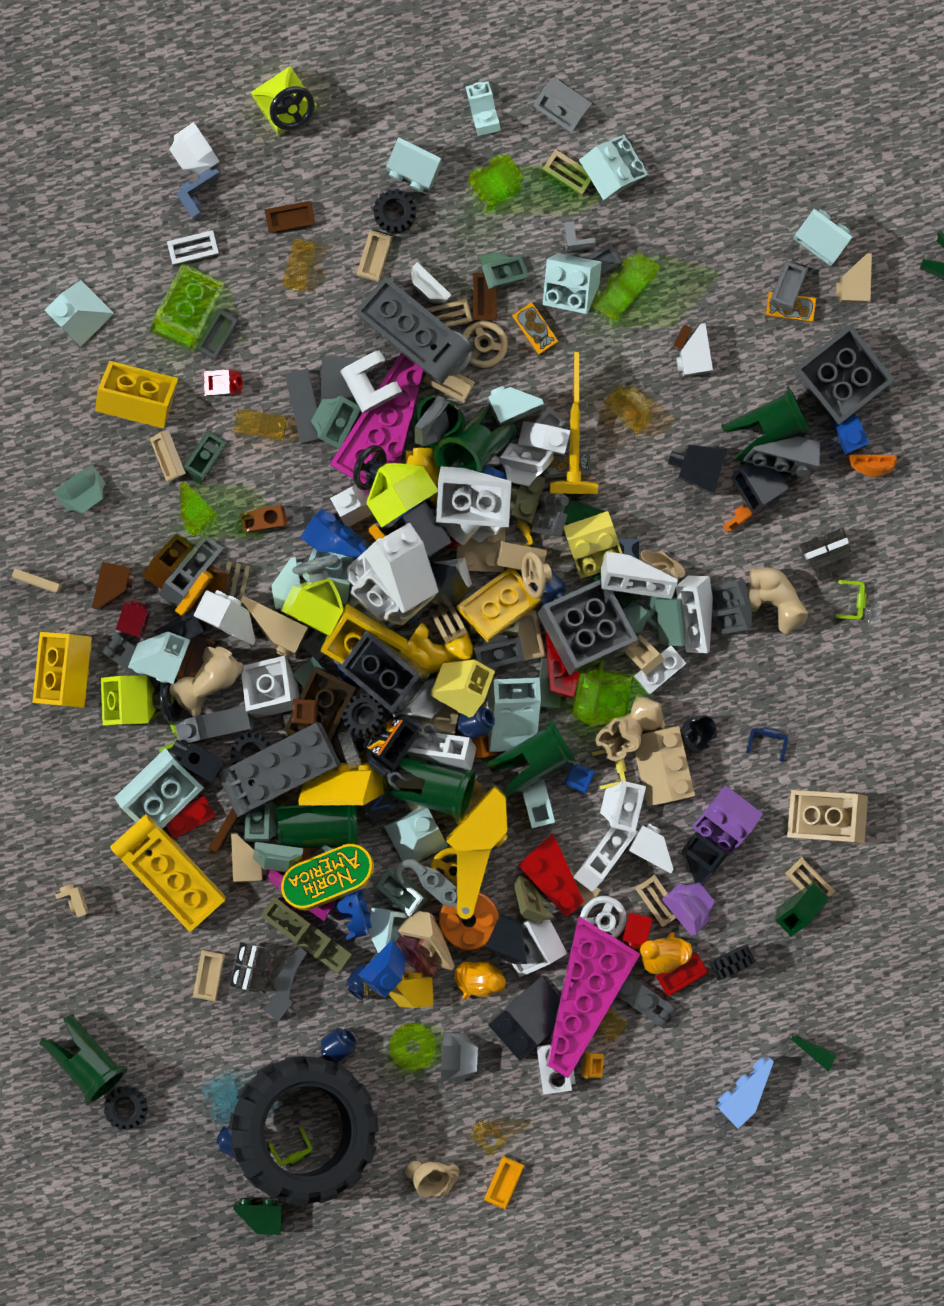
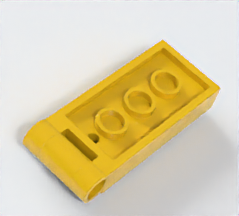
(168, 872)

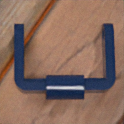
(770, 733)

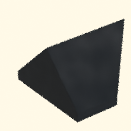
(449, 584)
(703, 857)
(507, 940)

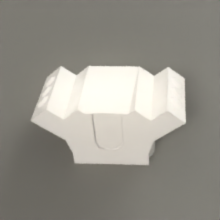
(374, 596)

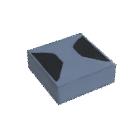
(630, 547)

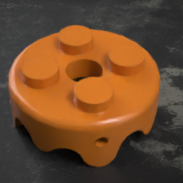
(469, 937)

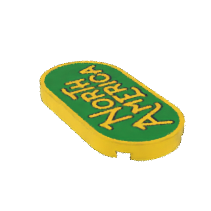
(327, 877)

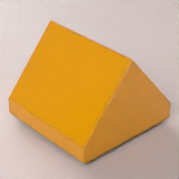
(592, 1065)

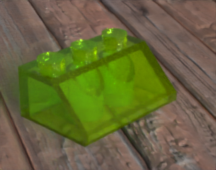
(624, 287)

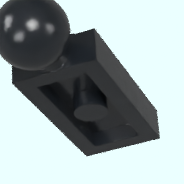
(184, 626)

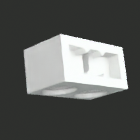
(670, 665)
(547, 1073)

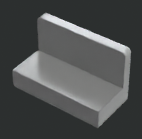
(562, 104)
(574, 245)

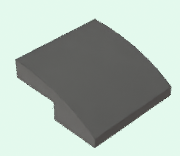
(332, 380)
(731, 607)

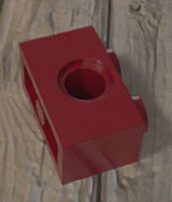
(133, 619)

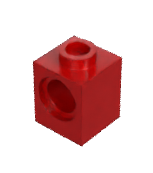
(636, 930)

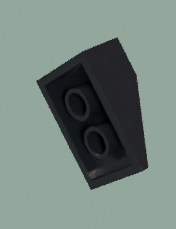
(424, 523)
(384, 672)
(527, 1018)

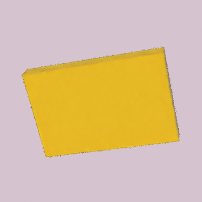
(498, 604)

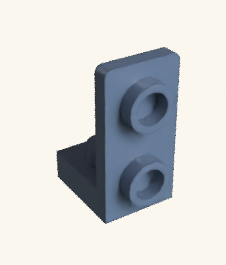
(192, 204)

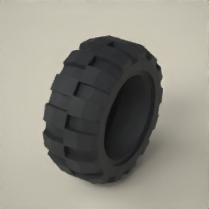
(355, 1147)

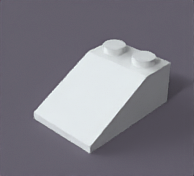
(472, 498)
(403, 567)

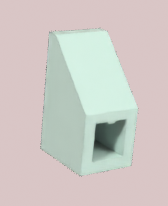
(284, 583)
(538, 804)

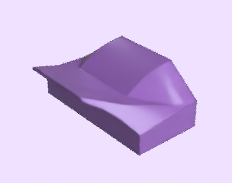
(690, 905)

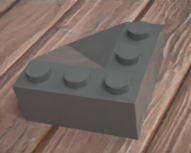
(843, 375)
(586, 626)

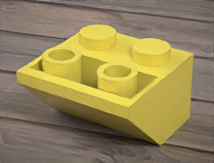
(590, 541)
(462, 685)

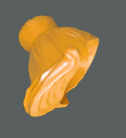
(665, 954)
(479, 979)

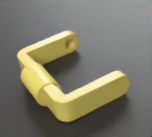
(620, 766)

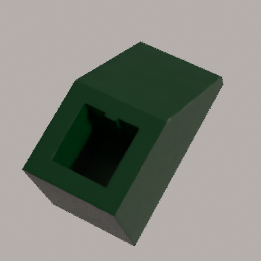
(801, 908)
(261, 1217)

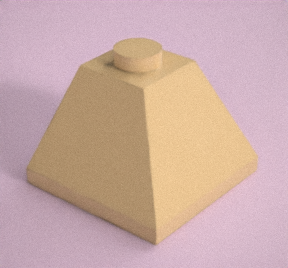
(429, 935)

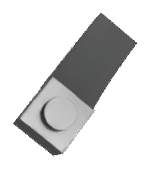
(213, 725)
(281, 1002)

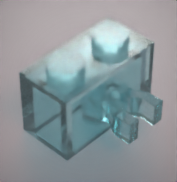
(222, 1093)

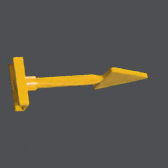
(574, 484)

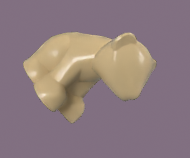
(774, 588)
(216, 673)
(625, 732)

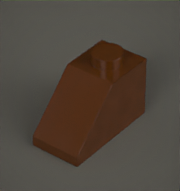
(167, 560)
(112, 584)

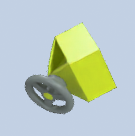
(317, 600)

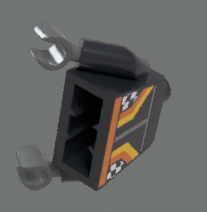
(391, 746)

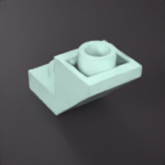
(483, 108)

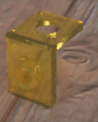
(481, 1129)

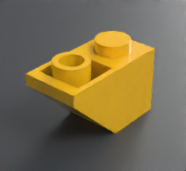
(414, 991)

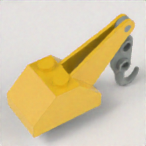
(473, 840)

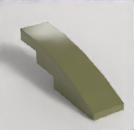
(307, 935)

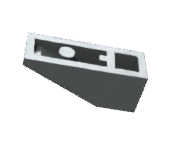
(190, 569)

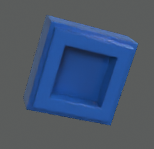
(579, 777)

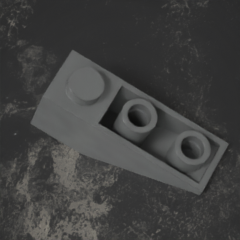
(790, 455)

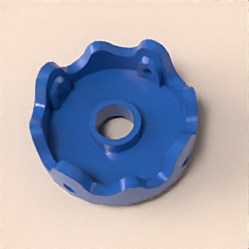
(355, 912)

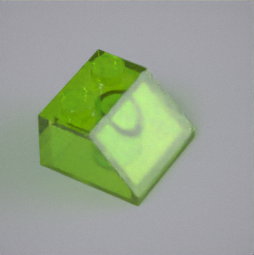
(196, 512)
(601, 696)

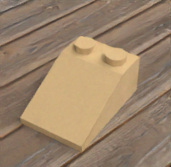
(280, 630)
(827, 816)

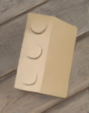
(664, 767)

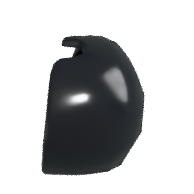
(698, 732)

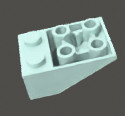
(515, 711)

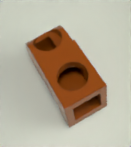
(264, 518)

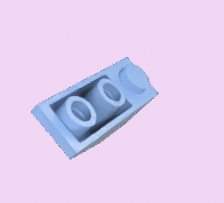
(744, 1099)

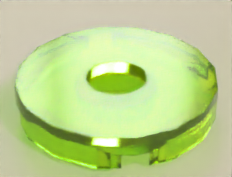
(416, 1032)

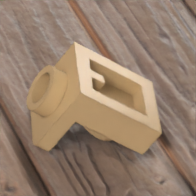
(77, 902)

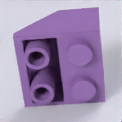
(727, 820)

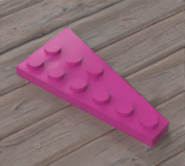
(384, 425)
(592, 981)

